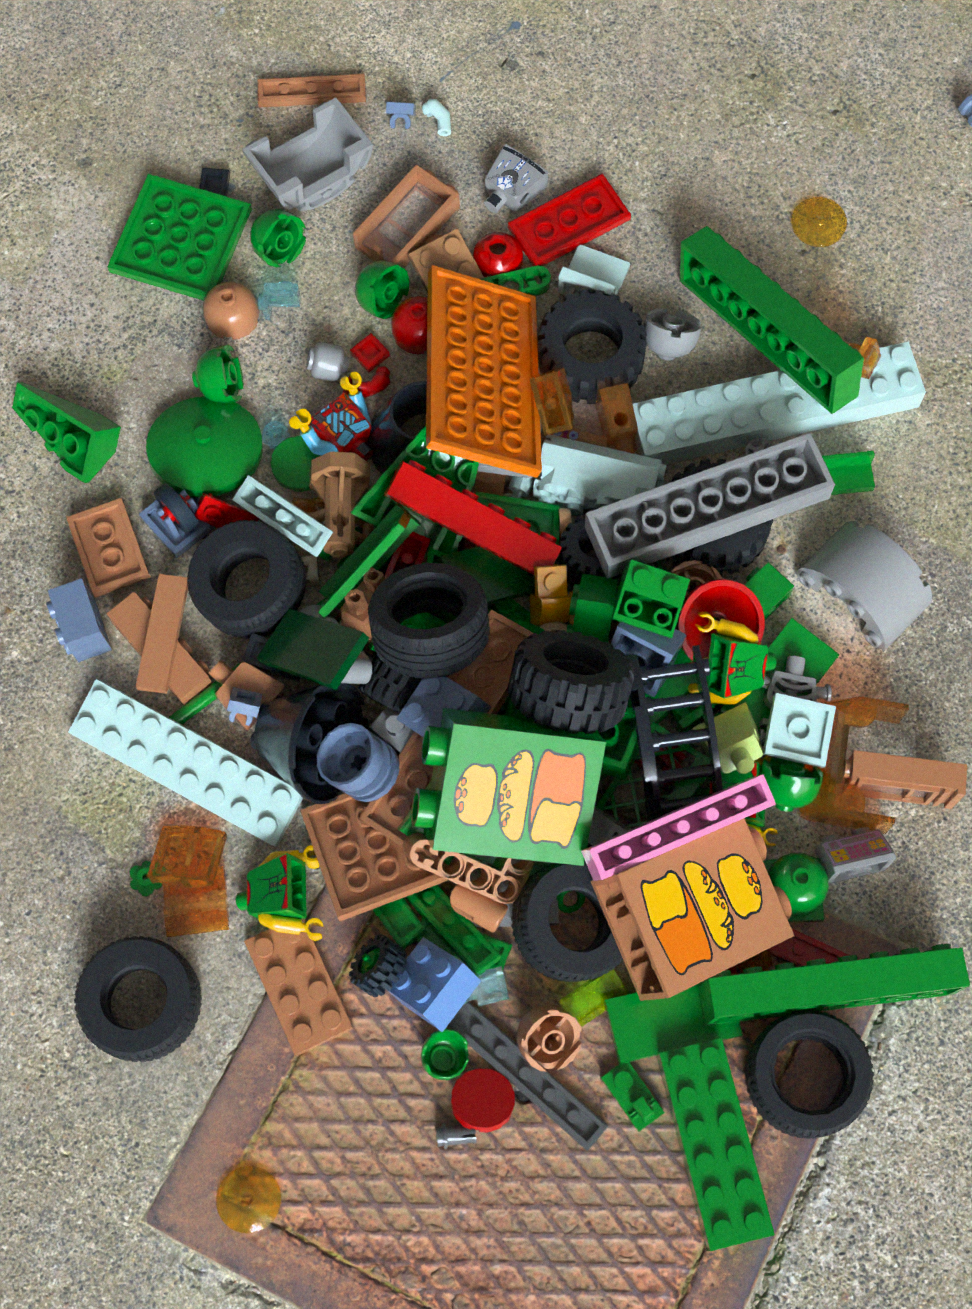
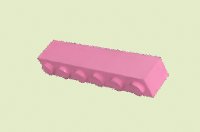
(678, 827)

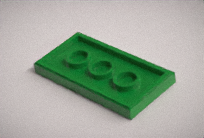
(791, 641)
(661, 1025)

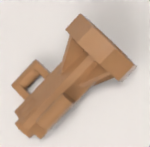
(340, 483)

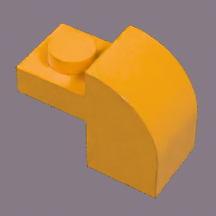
(550, 598)

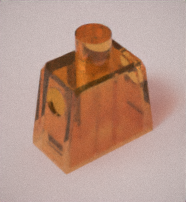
(613, 409)

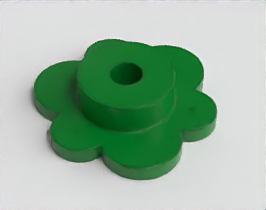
(138, 883)

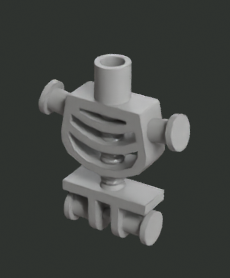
(791, 682)

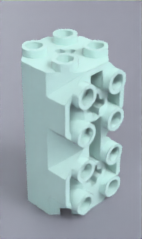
(591, 475)

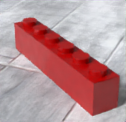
(470, 519)

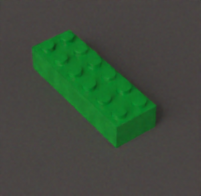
(714, 1145)

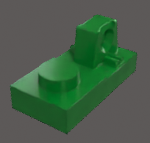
(632, 1095)

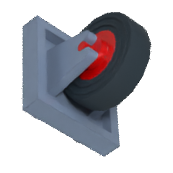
(174, 521)

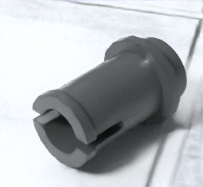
(454, 1135)

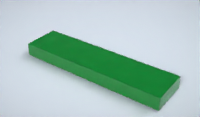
(455, 929)

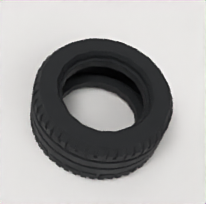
(434, 650)
(849, 1052)

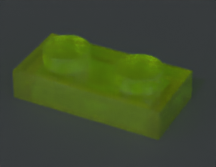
(587, 1000)

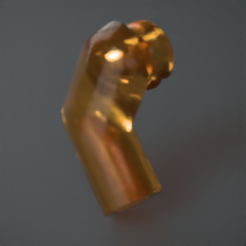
(308, 505)

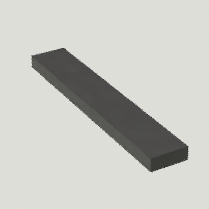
(536, 1085)

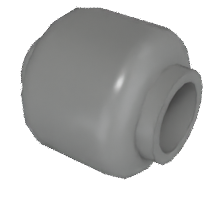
(327, 361)

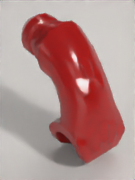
(378, 383)

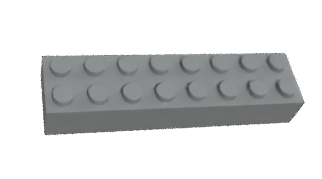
(709, 505)

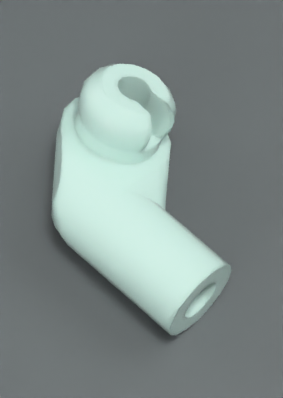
(436, 109)

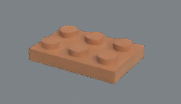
(108, 547)

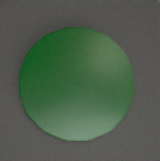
(292, 464)

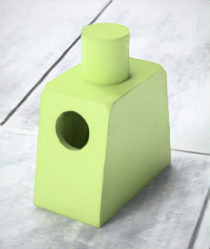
(736, 740)

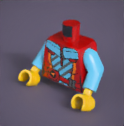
(340, 425)

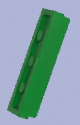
(851, 472)

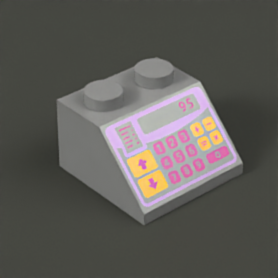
(854, 855)

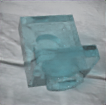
(278, 295)

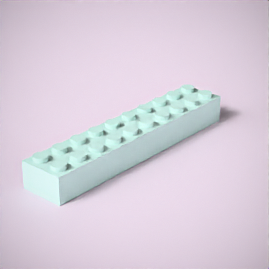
(767, 408)

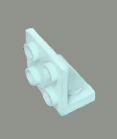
(592, 272)

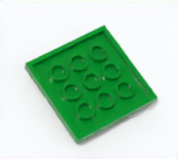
(179, 237)

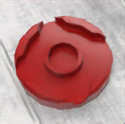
(482, 1100)

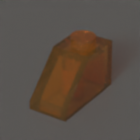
(553, 400)

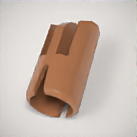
(477, 908)

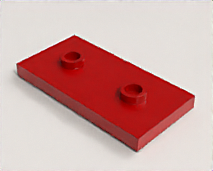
(569, 221)

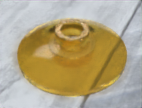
(818, 231)
(265, 1201)

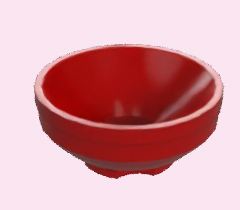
(493, 264)

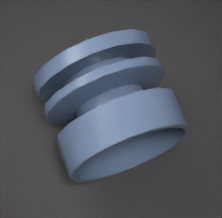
(358, 762)

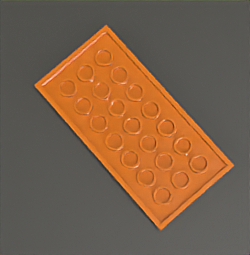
(480, 372)

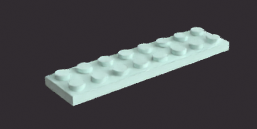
(186, 762)

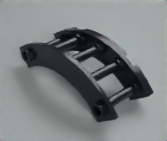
(651, 742)

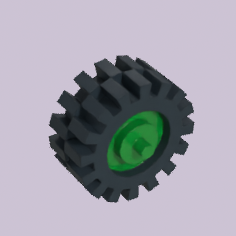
(377, 965)

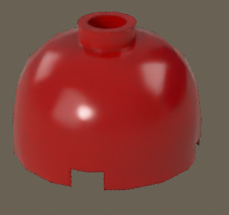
(410, 325)

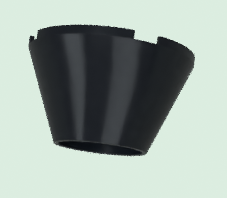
(385, 434)

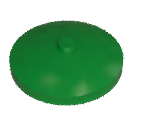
(204, 446)

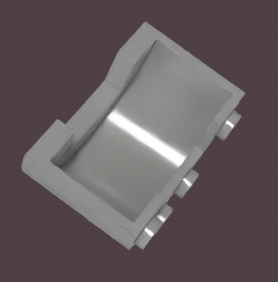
(314, 163)
(871, 578)

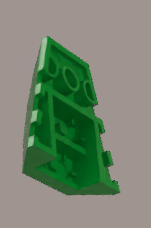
(460, 471)

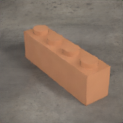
(132, 621)

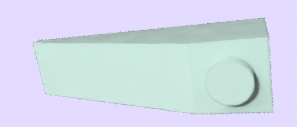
(283, 515)

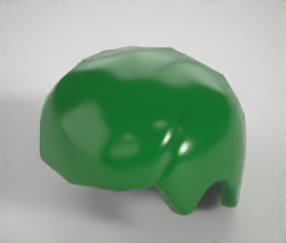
(445, 1054)

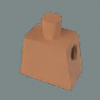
(245, 678)

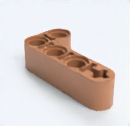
(465, 863)

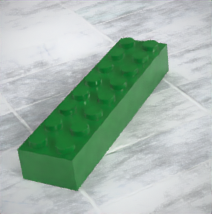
(771, 319)
(833, 985)

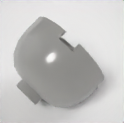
(671, 334)

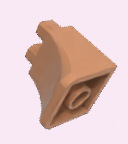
(355, 609)

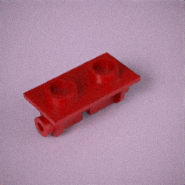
(220, 512)

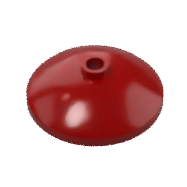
(721, 600)

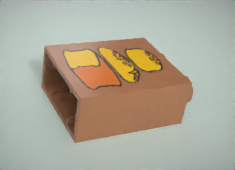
(694, 910)

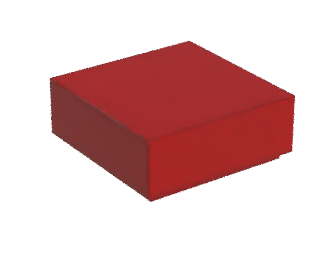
(369, 352)

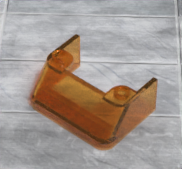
(844, 803)

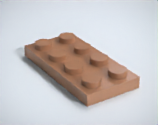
(298, 988)

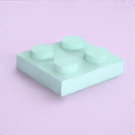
(799, 730)

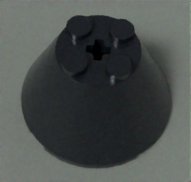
(293, 729)

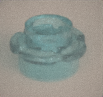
(274, 428)

